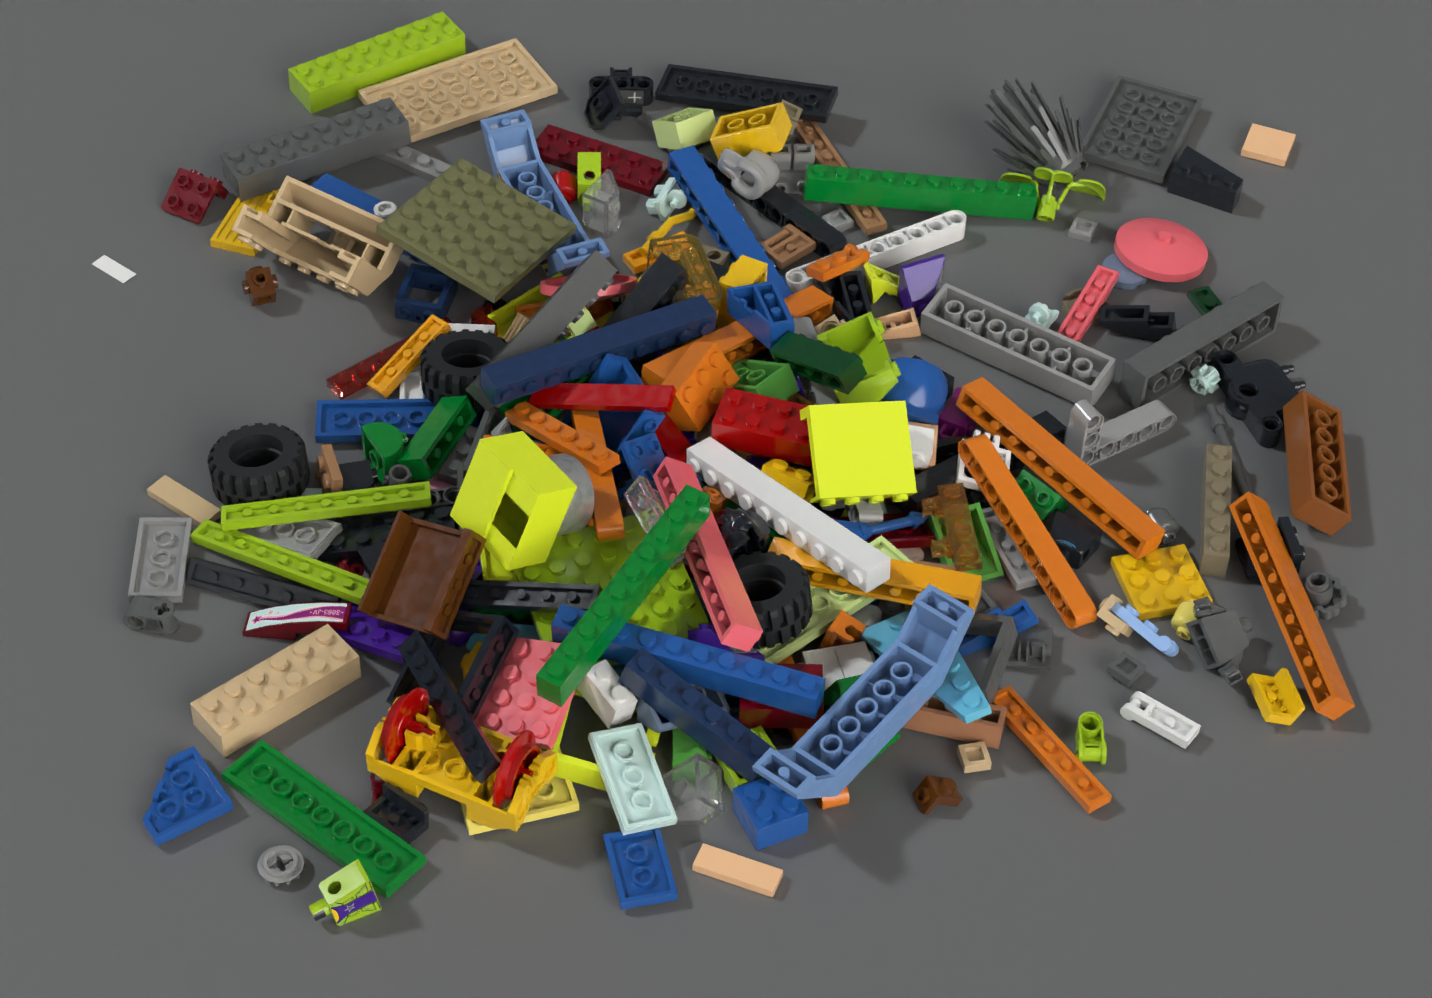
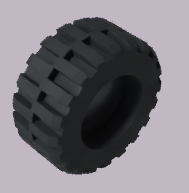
(455, 361)
(258, 464)
(789, 594)

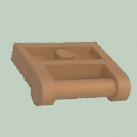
(790, 249)
(328, 471)

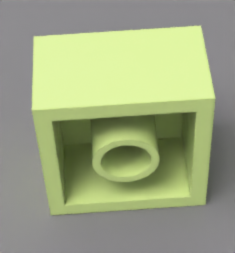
(684, 128)

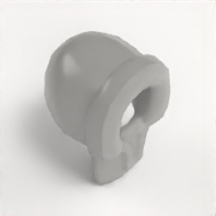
(759, 174)

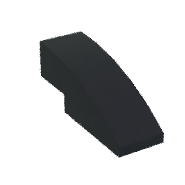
(1137, 321)

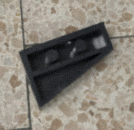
(1204, 181)
(848, 294)

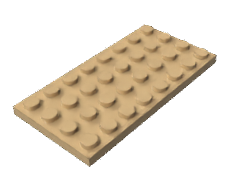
(464, 89)

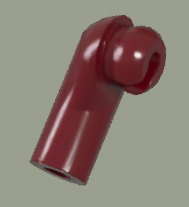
(353, 568)

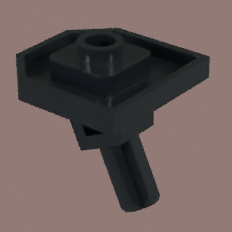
(608, 105)

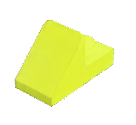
(879, 282)

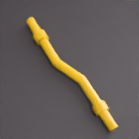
(666, 226)

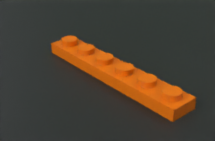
(562, 437)
(1052, 751)

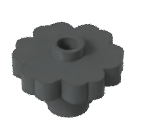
(1325, 594)

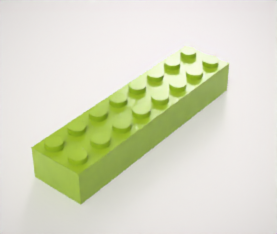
(375, 60)

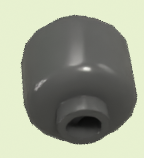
(1166, 521)

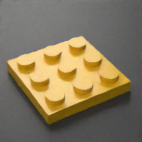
(1159, 580)

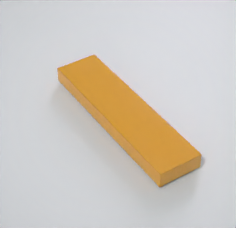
(407, 357)

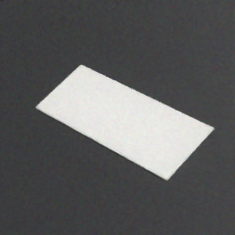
(113, 269)

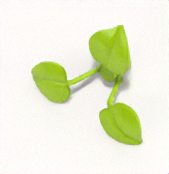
(1047, 205)

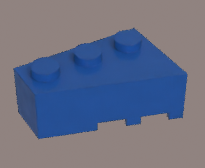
(760, 311)

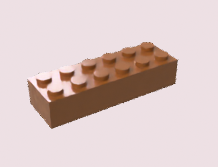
(1316, 463)

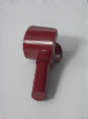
(376, 787)

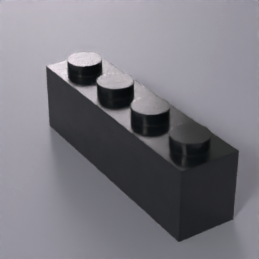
(653, 290)

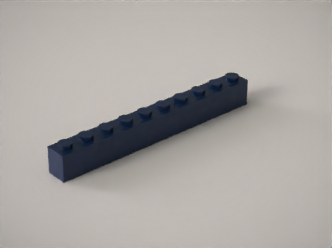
(585, 352)

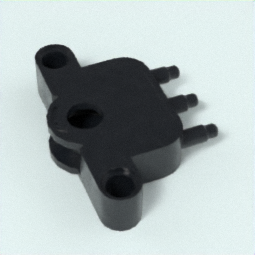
(1262, 388)

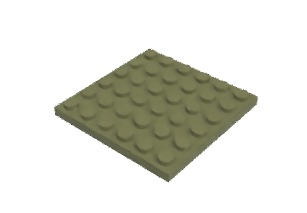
(476, 229)

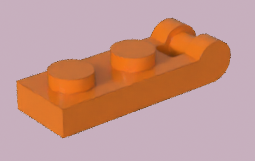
(838, 263)

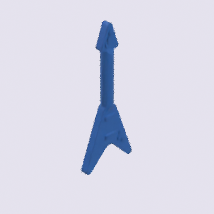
(866, 530)

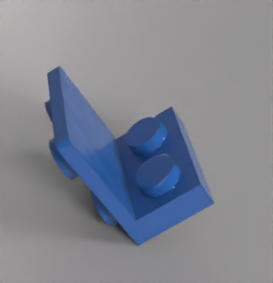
(642, 458)

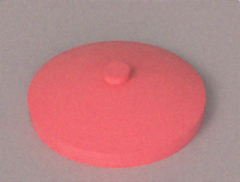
(1160, 250)
(622, 285)

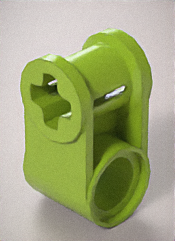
(1090, 739)

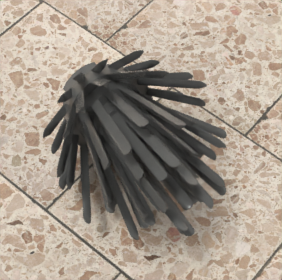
(1036, 133)

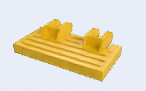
(227, 239)

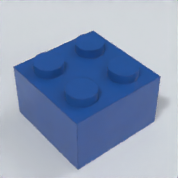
(768, 813)

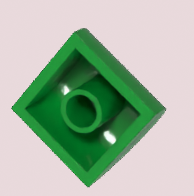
(383, 446)

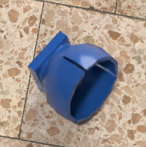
(922, 388)

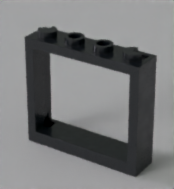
(486, 665)

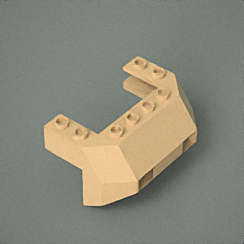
(351, 257)

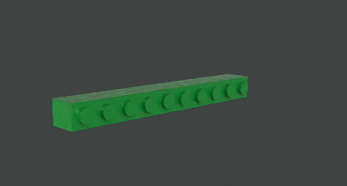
(919, 192)
(622, 596)

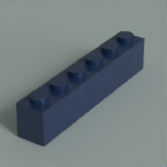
(694, 713)

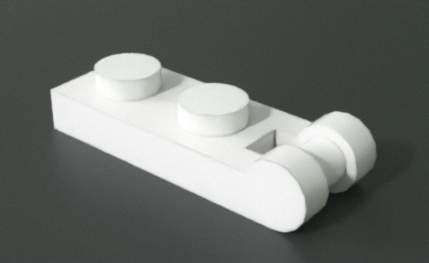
(1160, 719)

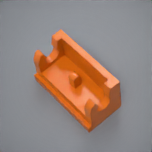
(843, 631)

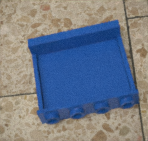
(621, 425)

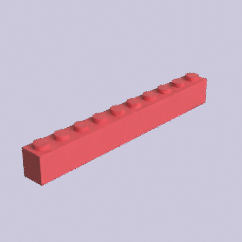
(712, 565)

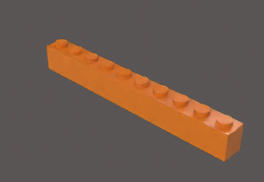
(737, 341)
(1060, 468)
(1291, 607)

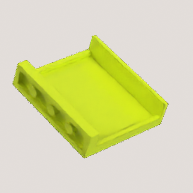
(860, 452)

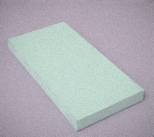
(632, 778)

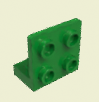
(1040, 496)

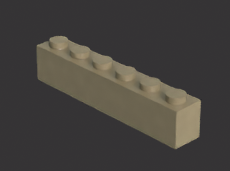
(1215, 510)

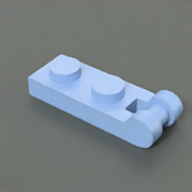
(1146, 629)

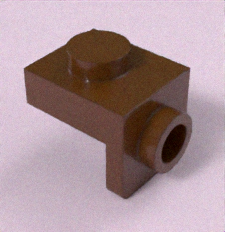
(935, 791)

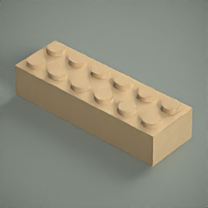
(275, 690)

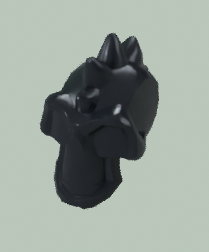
(744, 531)

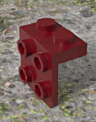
(192, 195)

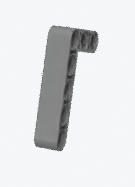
(1095, 440)

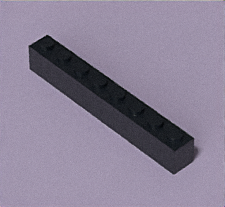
(946, 471)

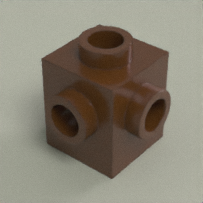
(260, 285)

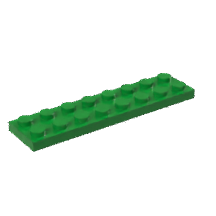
(323, 817)

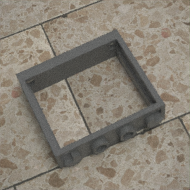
(1005, 630)

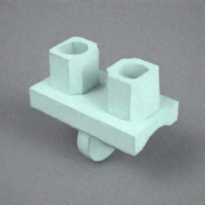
(666, 199)
(1042, 315)

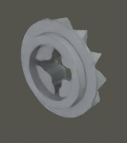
(288, 856)

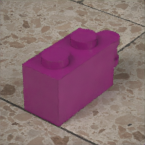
(955, 421)

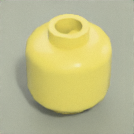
(1183, 615)

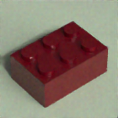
(756, 714)

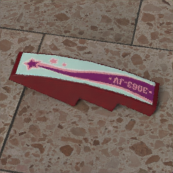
(296, 619)

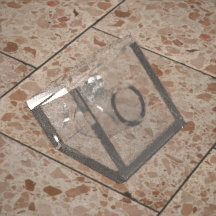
(602, 207)
(695, 790)

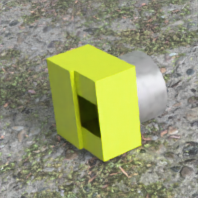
(522, 498)

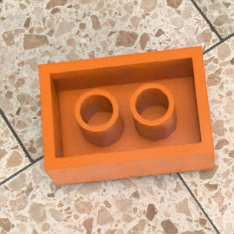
(700, 385)

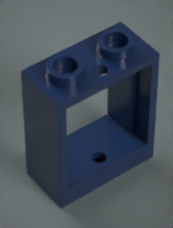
(428, 279)

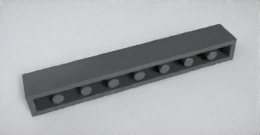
(555, 315)

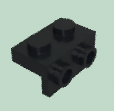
(399, 813)

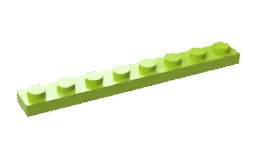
(325, 506)
(281, 561)

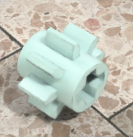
(1204, 379)

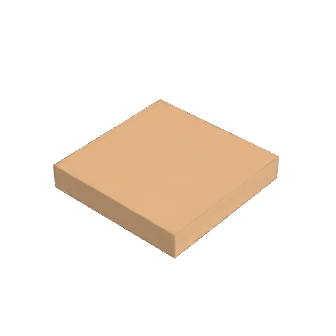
(1268, 145)

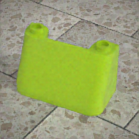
(865, 339)

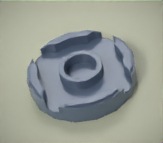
(1127, 279)

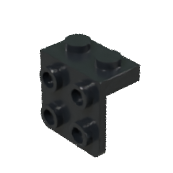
(1289, 535)

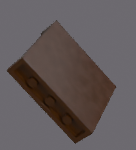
(422, 575)

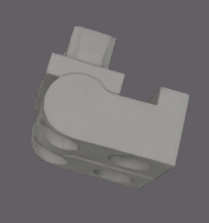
(792, 178)

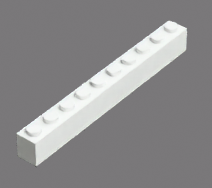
(790, 515)

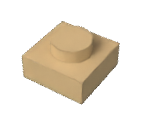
(974, 757)

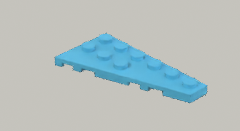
(959, 689)

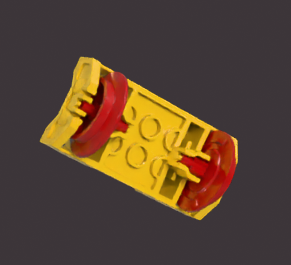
(426, 757)

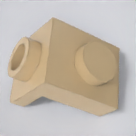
(1114, 623)

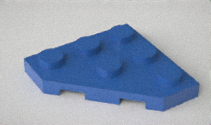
(184, 798)

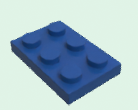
(640, 868)

